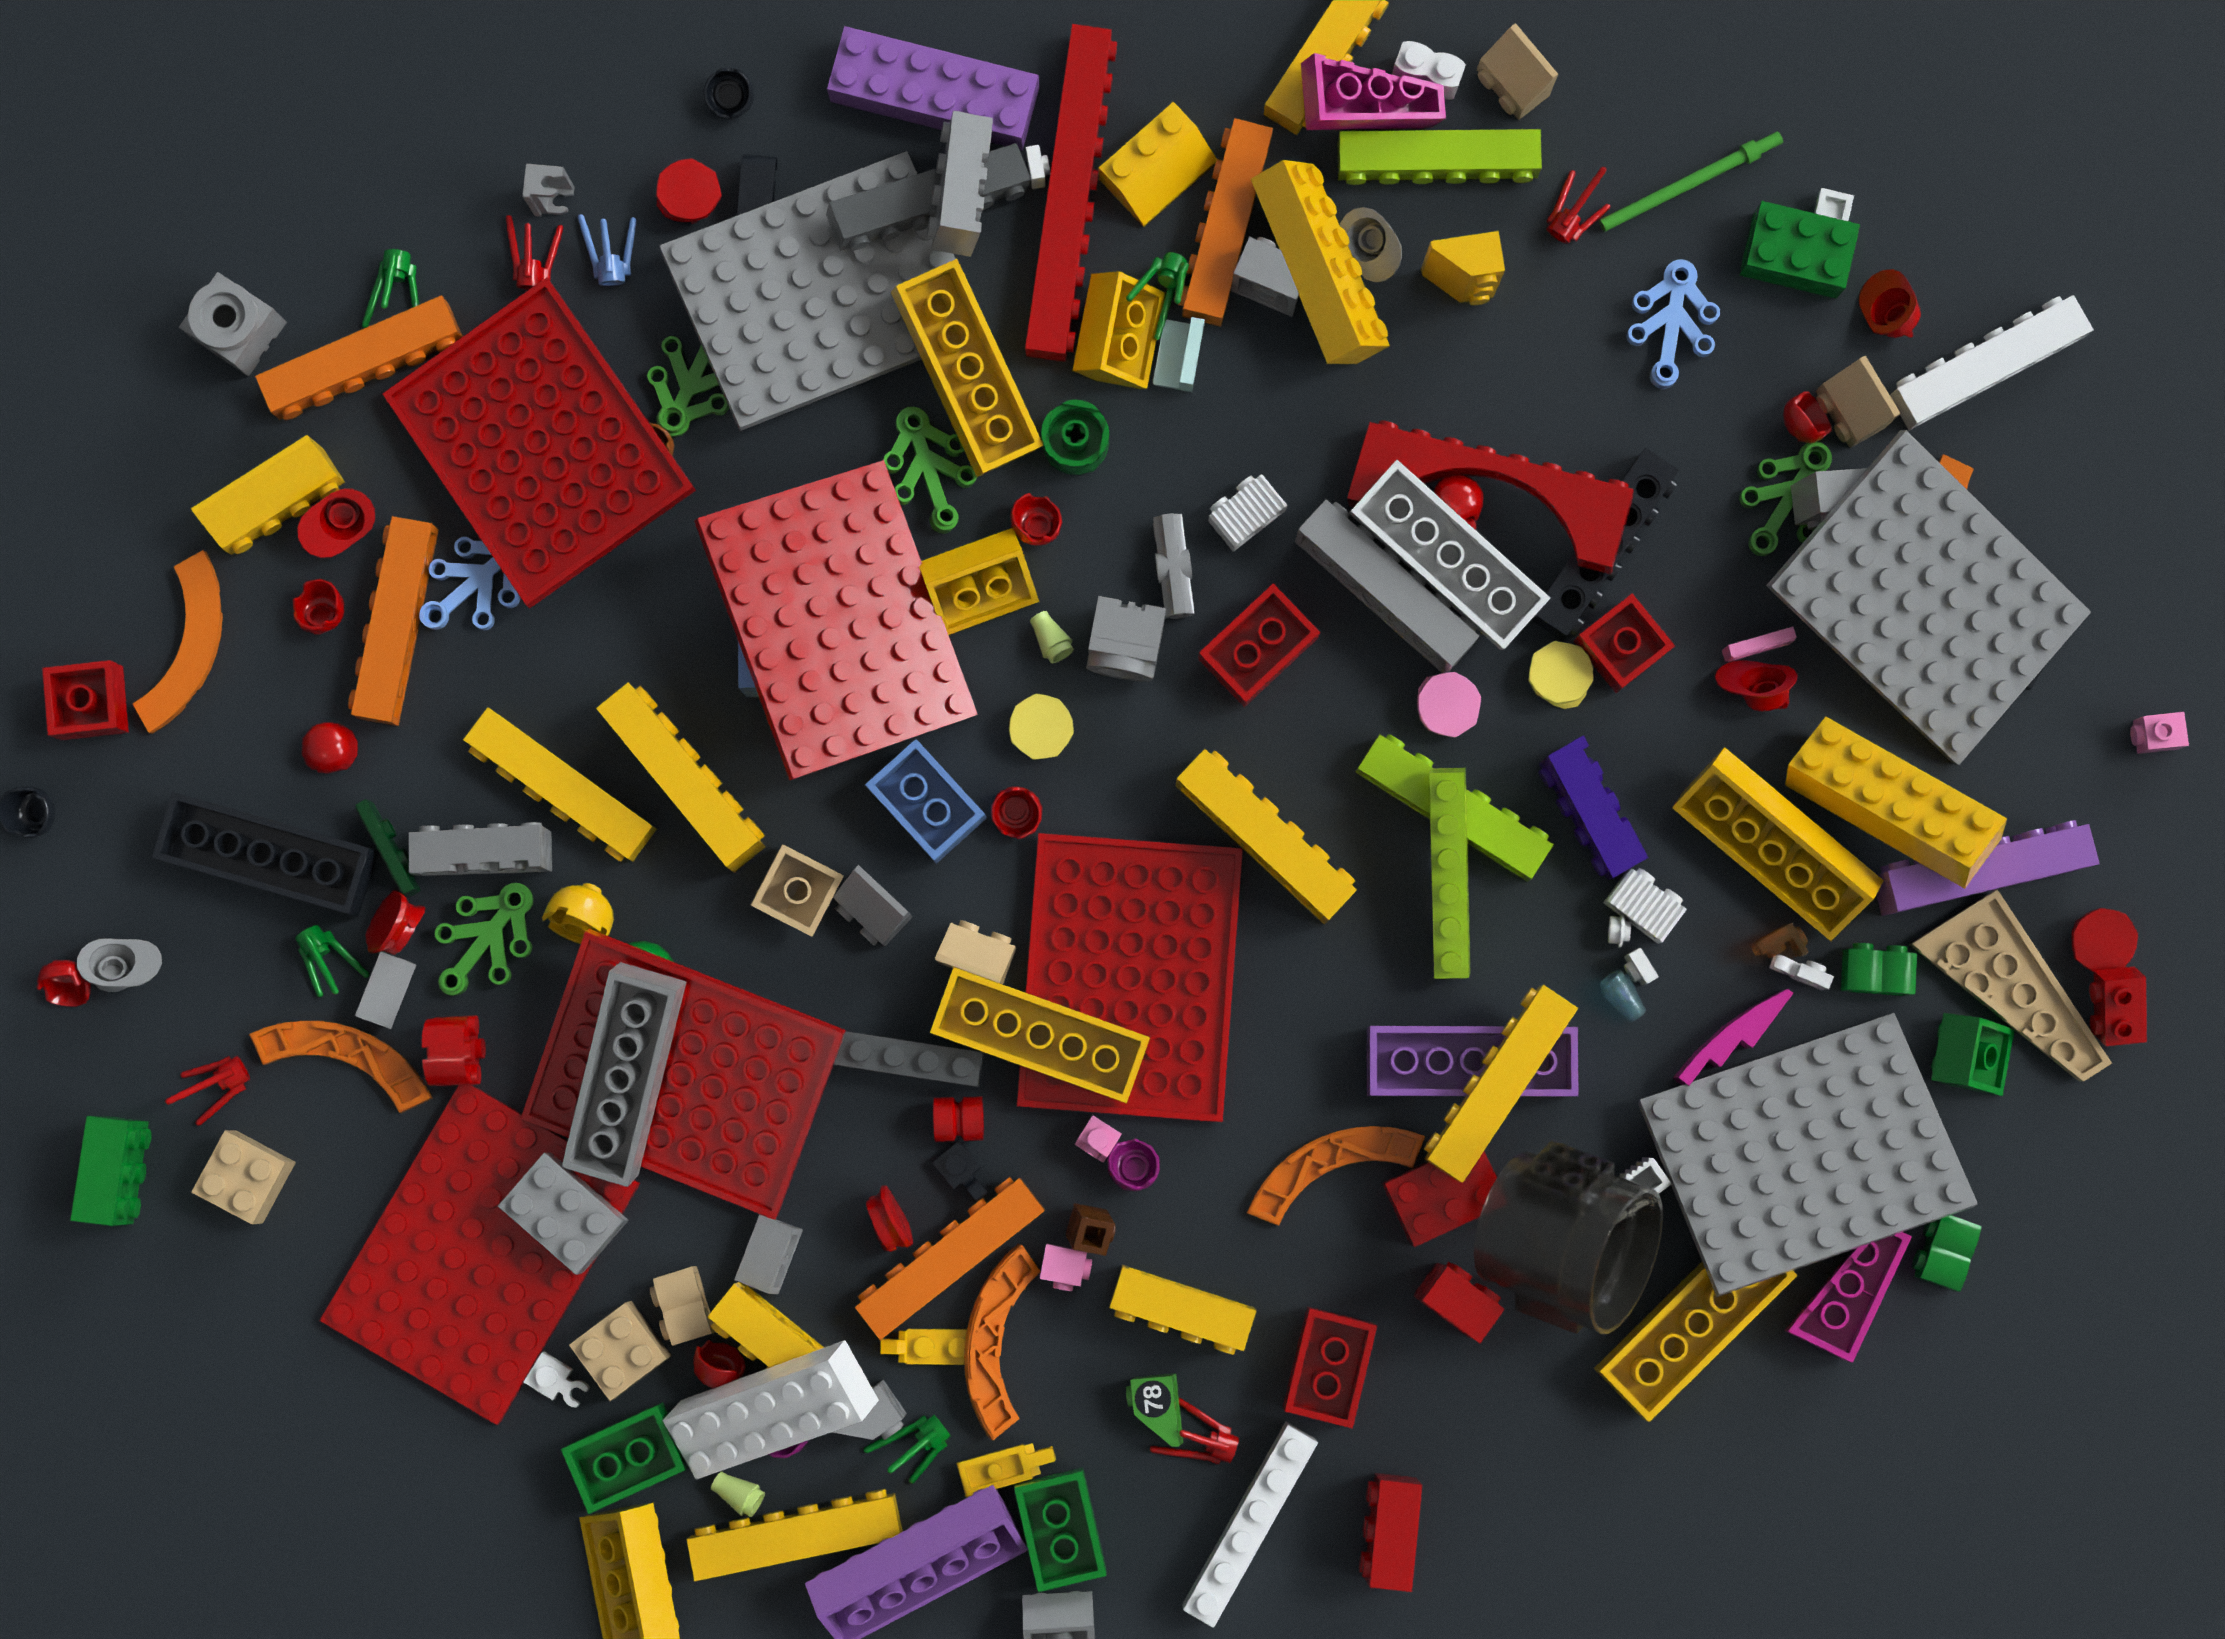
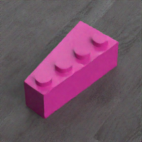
(1363, 98)
(1849, 1299)

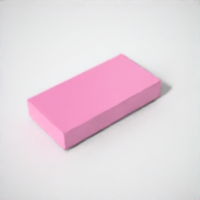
(1759, 644)

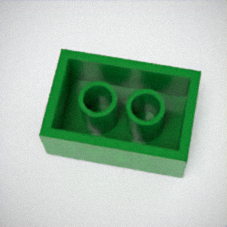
(1799, 249)
(110, 1171)
(623, 1458)
(1060, 1529)

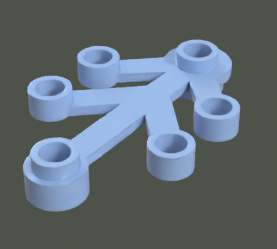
(1674, 317)
(479, 578)

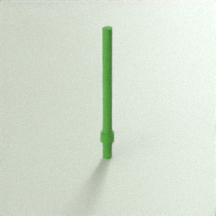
(1748, 153)

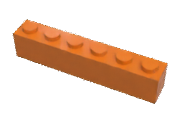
(1227, 221)
(359, 358)
(393, 621)
(949, 1258)

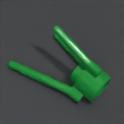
(393, 269)
(1171, 274)
(313, 947)
(931, 1434)

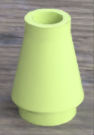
(1051, 638)
(738, 1493)

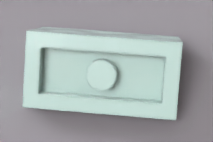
(1178, 354)

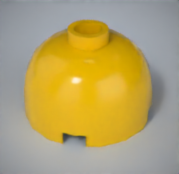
(577, 910)

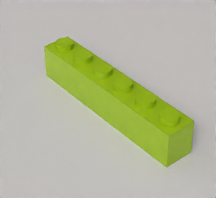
(1439, 155)
(1488, 829)
(1449, 872)

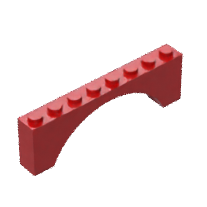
(1586, 507)

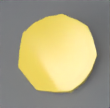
(1561, 674)
(1041, 726)

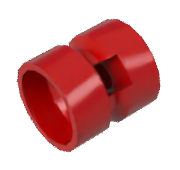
(958, 1119)

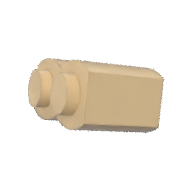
(682, 1305)

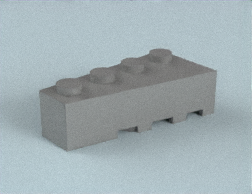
(480, 850)

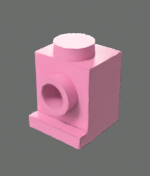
(1098, 1139)

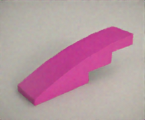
(1741, 1030)

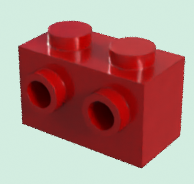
(2119, 1006)

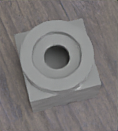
(232, 323)
(1125, 640)

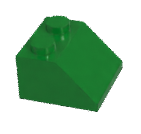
(1972, 1054)

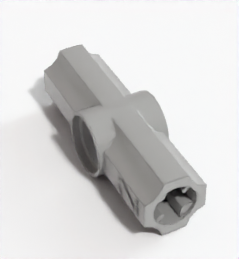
(1173, 566)

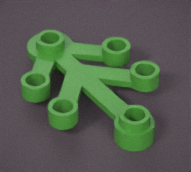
(690, 385)
(927, 464)
(1783, 490)
(488, 934)

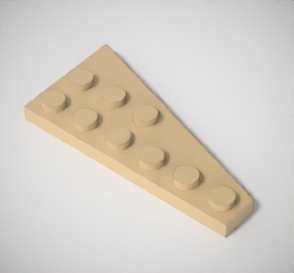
(2002, 969)

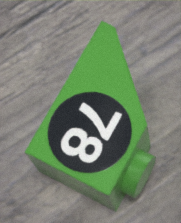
(1157, 1405)

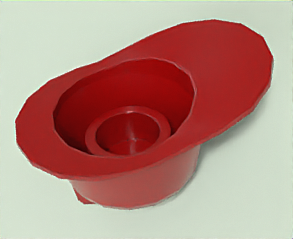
(1890, 304)
(336, 522)
(1760, 684)

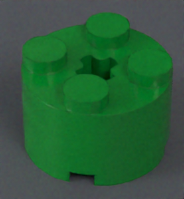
(1060, 426)

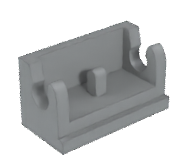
(542, 185)
(385, 990)
(768, 1255)

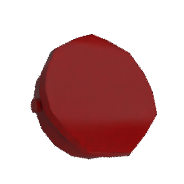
(687, 191)
(393, 924)
(2104, 939)
(889, 1221)

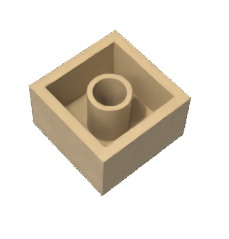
(243, 1177)
(620, 1350)

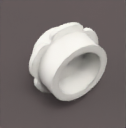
(1618, 930)

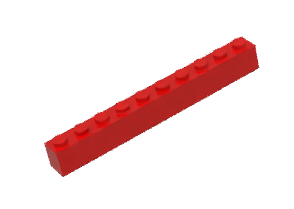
(1069, 193)

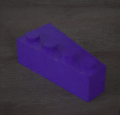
(1592, 809)

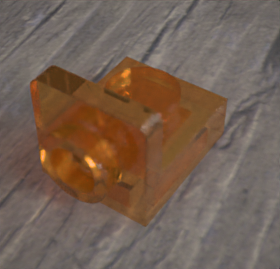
(1774, 942)

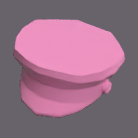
(1448, 704)

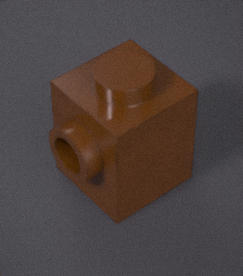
(1090, 1229)

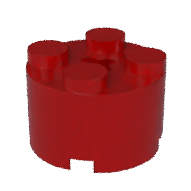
(452, 1050)

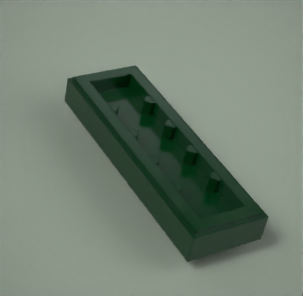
(382, 834)

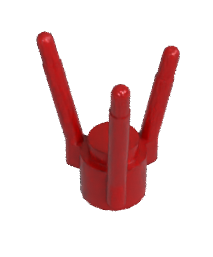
(1565, 224)
(530, 270)
(230, 1074)
(1220, 1444)

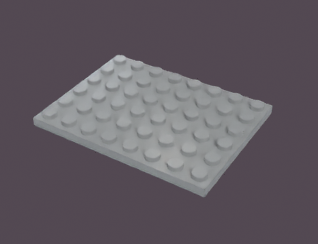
(791, 311)
(1929, 597)
(1806, 1154)

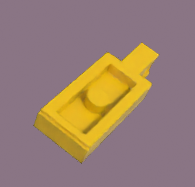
(927, 1346)
(1003, 1467)

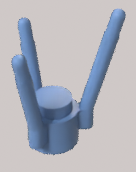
(610, 269)

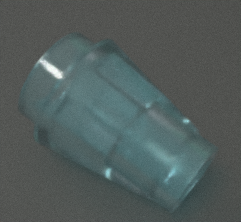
(1621, 993)

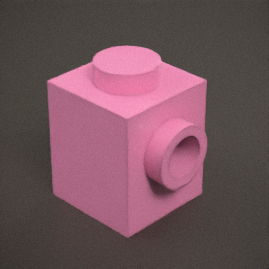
(2159, 732)
(1065, 1267)

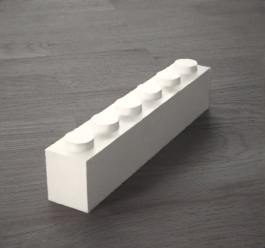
(1990, 362)
(1249, 1524)

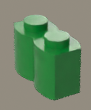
(1879, 971)
(1946, 1252)

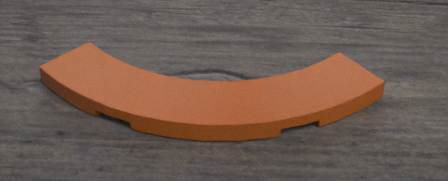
(197, 647)
(349, 1045)
(1327, 1154)
(985, 1338)

